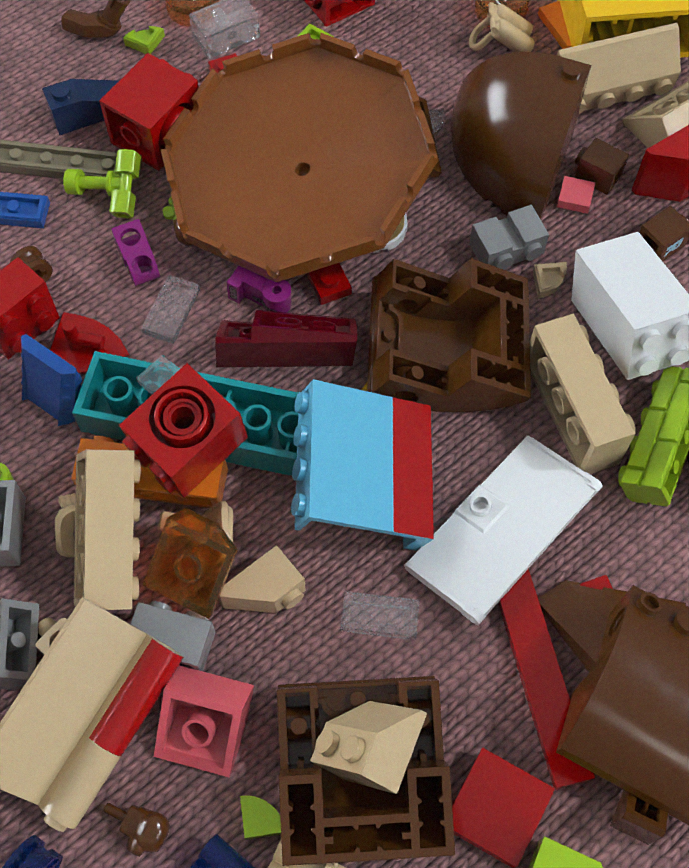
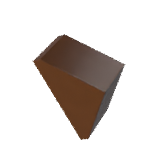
(639, 819)

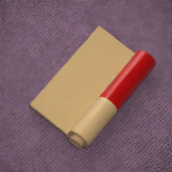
(81, 712)

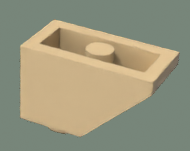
(265, 585)

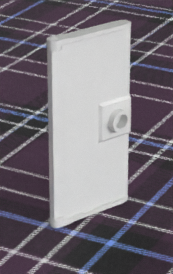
(502, 528)

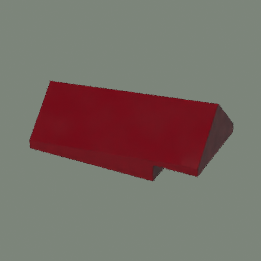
(286, 341)

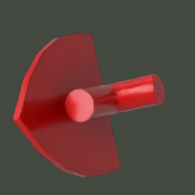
(81, 336)

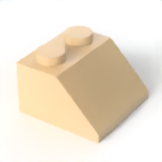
(370, 744)

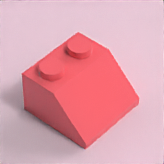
(202, 720)

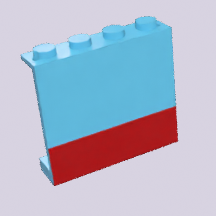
(363, 462)

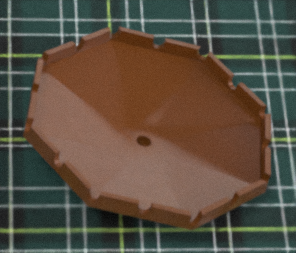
(298, 156)

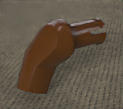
(95, 24)

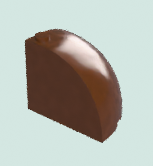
(517, 125)

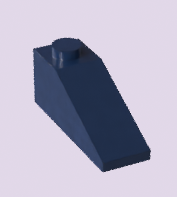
(76, 103)

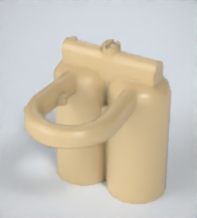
(506, 28)

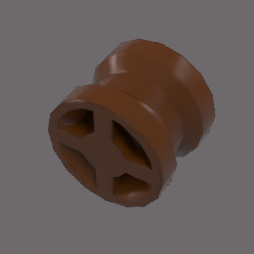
(34, 259)

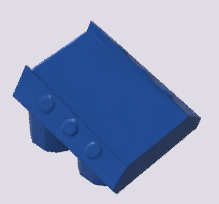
(49, 380)

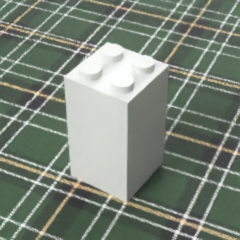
(632, 304)

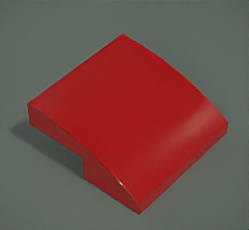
(499, 808)

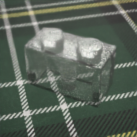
(224, 26)

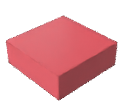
(576, 194)

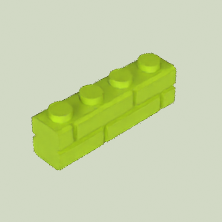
(661, 443)

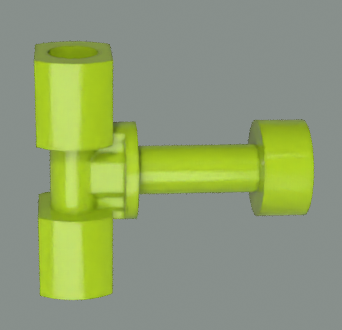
(116, 183)

